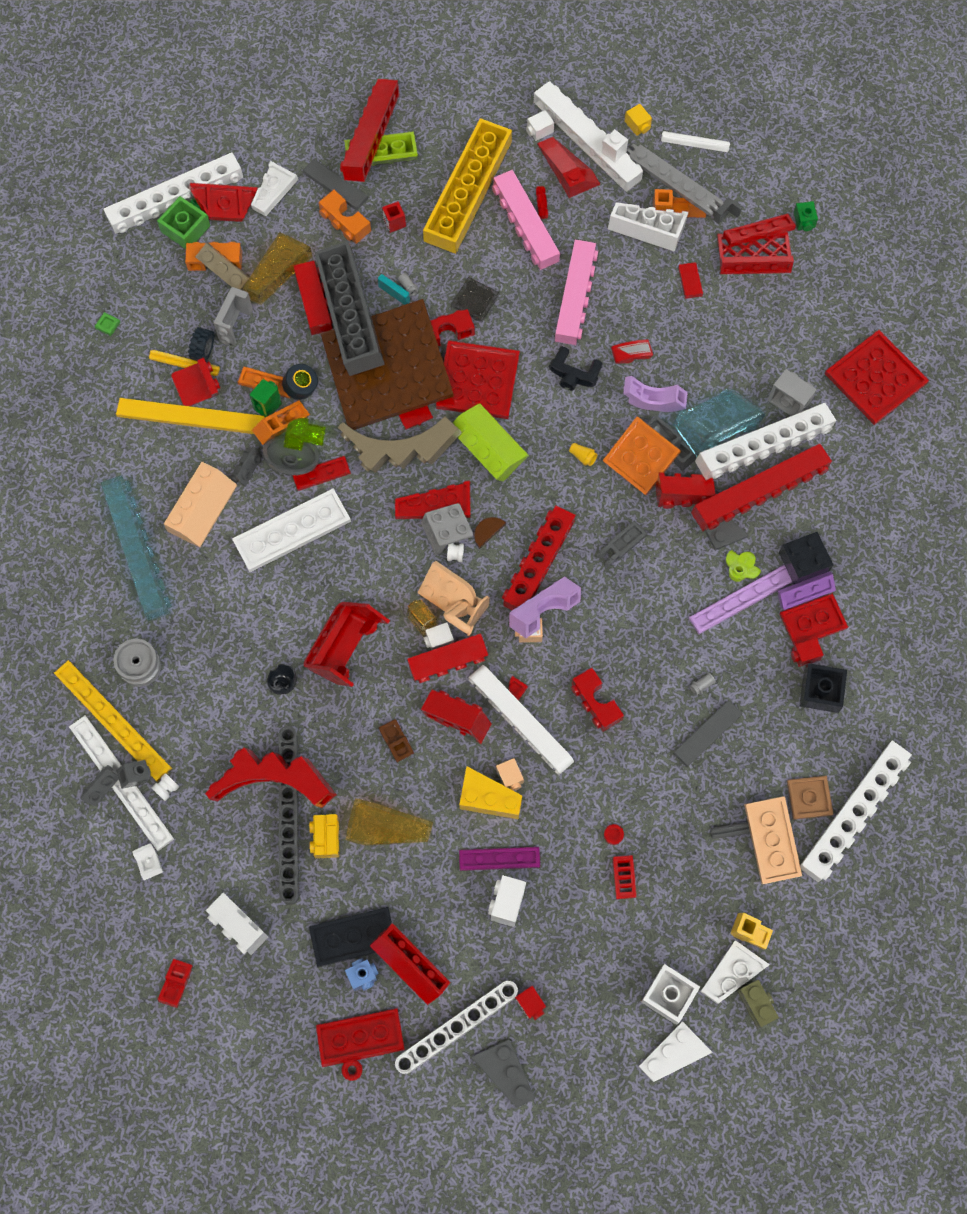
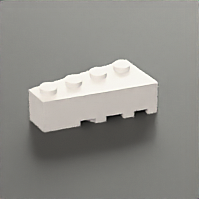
(648, 224)

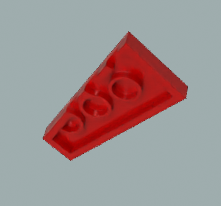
(418, 504)

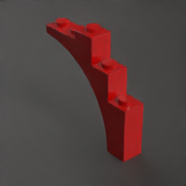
(273, 768)

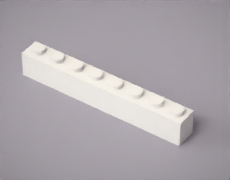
(586, 135)

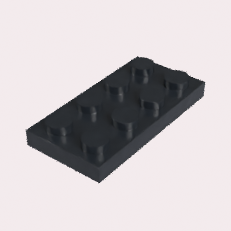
(348, 936)

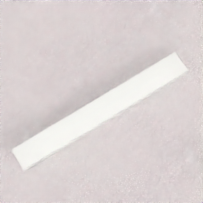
(131, 796)

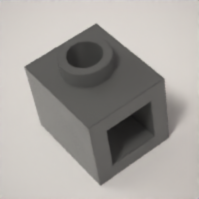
(133, 774)

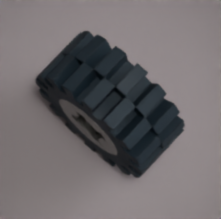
(201, 344)

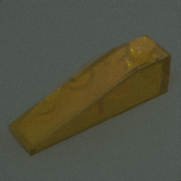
(378, 824)

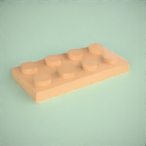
(773, 840)

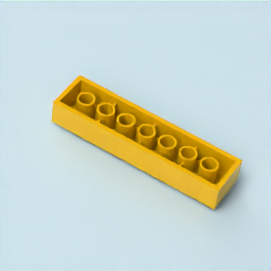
(467, 186)

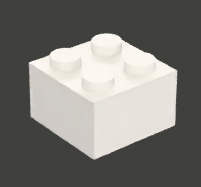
(508, 900)
(670, 994)

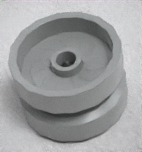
(137, 662)

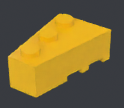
(488, 796)

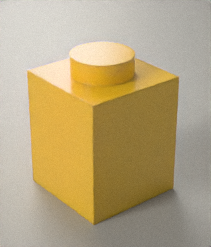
(638, 120)

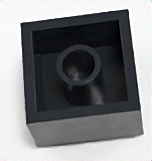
(805, 558)
(823, 688)

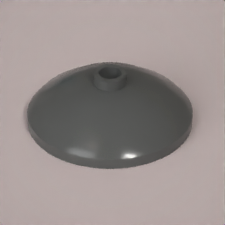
(289, 460)

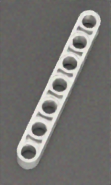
(521, 718)
(450, 1036)

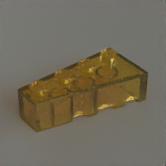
(276, 267)

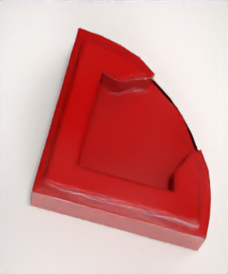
(517, 687)

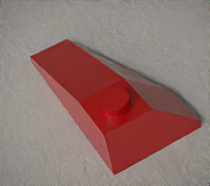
(569, 169)

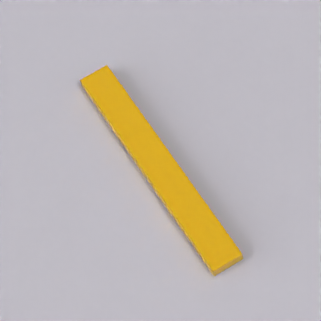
(187, 415)
(112, 719)

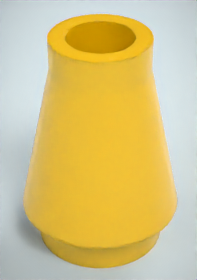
(584, 454)

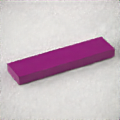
(499, 858)

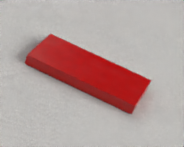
(359, 1037)

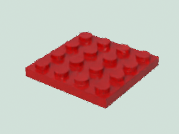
(480, 376)
(876, 377)

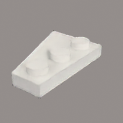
(732, 972)

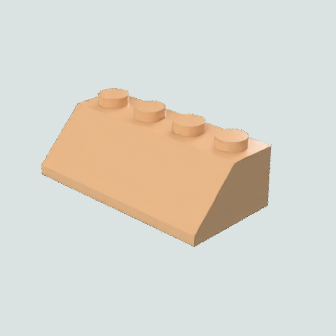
(200, 504)

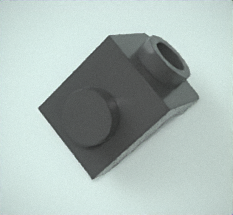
(729, 206)

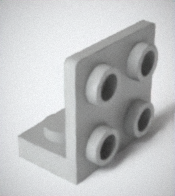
(446, 527)

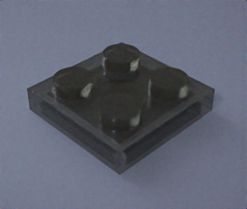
(476, 298)

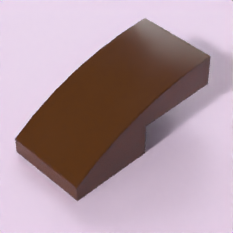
(396, 740)

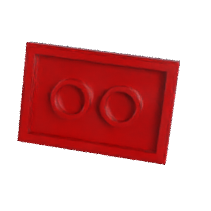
(814, 619)

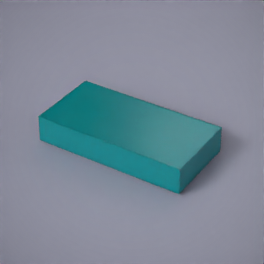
(393, 289)

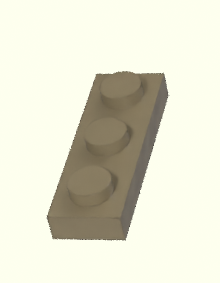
(222, 266)

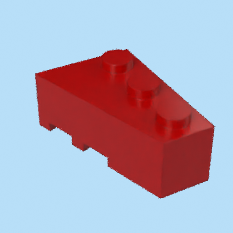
(456, 714)

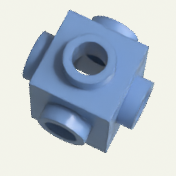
(362, 982)

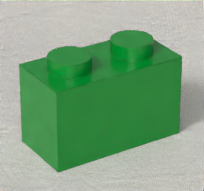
(265, 398)

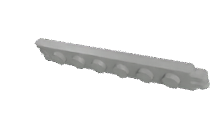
(674, 179)

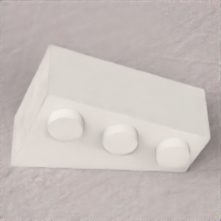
(236, 924)

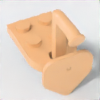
(453, 596)

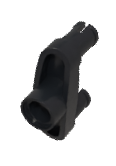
(572, 376)

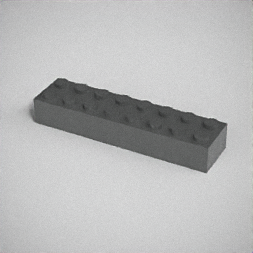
(349, 308)

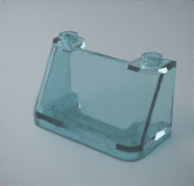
(717, 420)

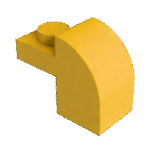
(750, 930)

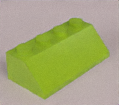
(394, 148)
(489, 442)

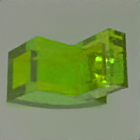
(301, 431)

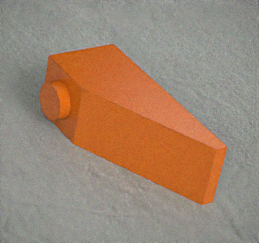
(277, 423)

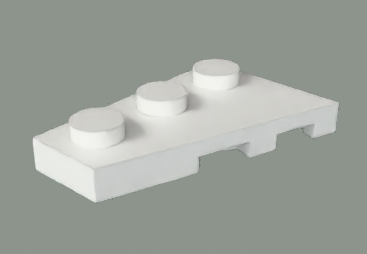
(274, 187)
(674, 1053)

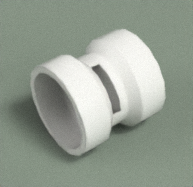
(165, 787)

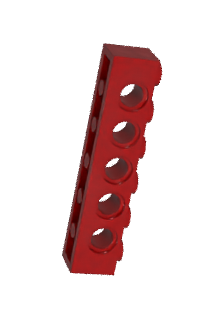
(557, 517)

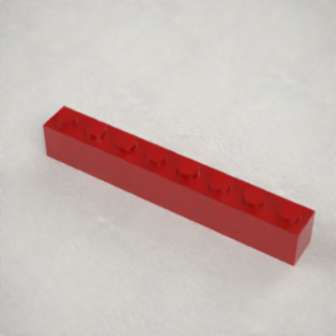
(370, 130)
(761, 487)

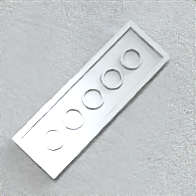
(291, 530)

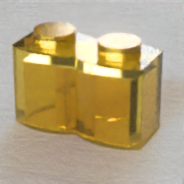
(421, 616)

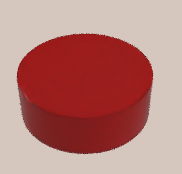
(613, 834)

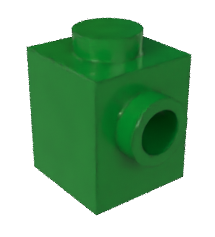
(805, 216)

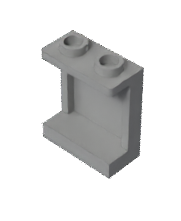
(235, 302)

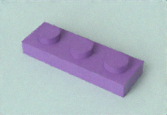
(806, 590)

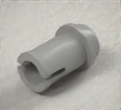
(408, 285)
(702, 684)

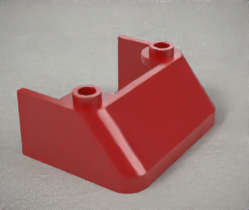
(339, 639)

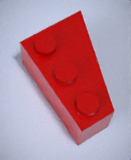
(683, 490)

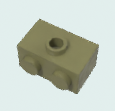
(758, 1004)

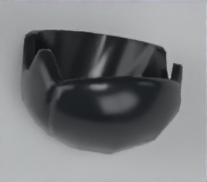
(281, 674)

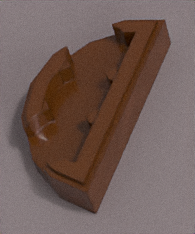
(487, 529)

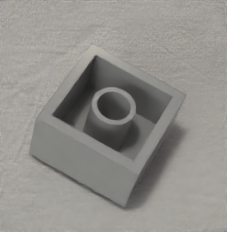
(791, 393)

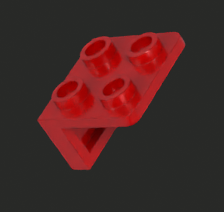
(195, 383)

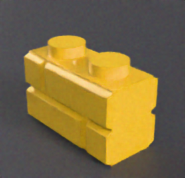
(325, 836)

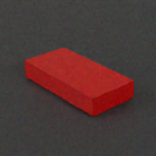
(690, 280)

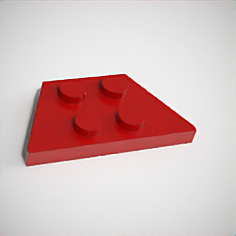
(223, 201)

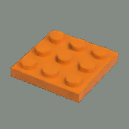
(641, 455)

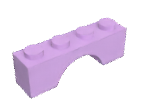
(560, 595)

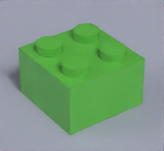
(183, 222)

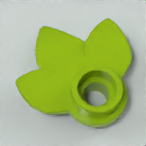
(742, 563)

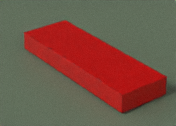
(322, 473)

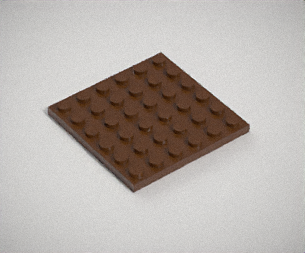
(411, 373)

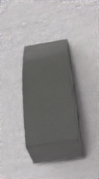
(686, 455)

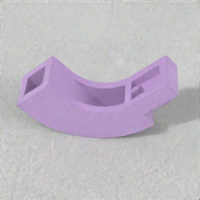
(656, 399)

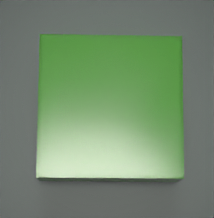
(107, 324)

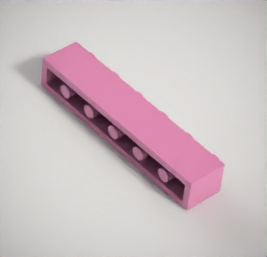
(527, 221)
(575, 292)

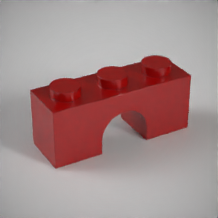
(458, 322)
(603, 715)

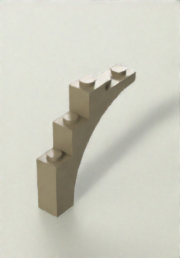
(427, 445)

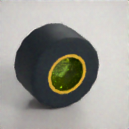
(306, 380)

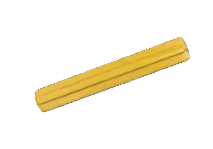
(177, 360)

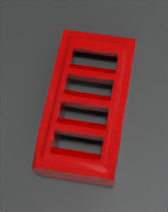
(624, 859)

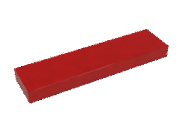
(759, 230)

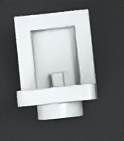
(147, 861)

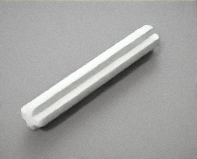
(695, 141)

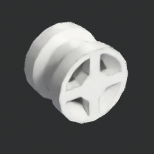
(455, 552)

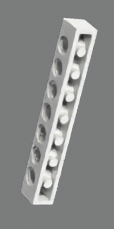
(165, 193)
(819, 415)
(900, 759)

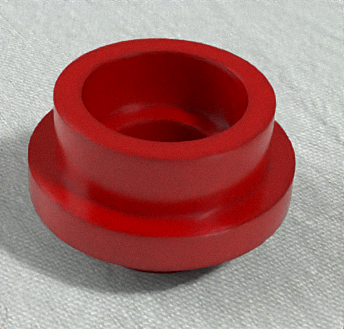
(352, 1077)

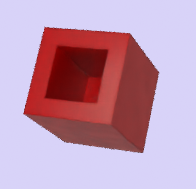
(394, 217)
(807, 652)
(531, 1003)

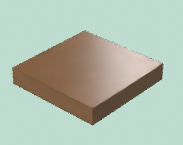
(809, 797)

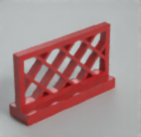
(756, 264)

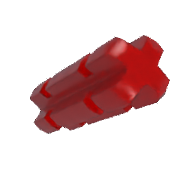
(541, 202)

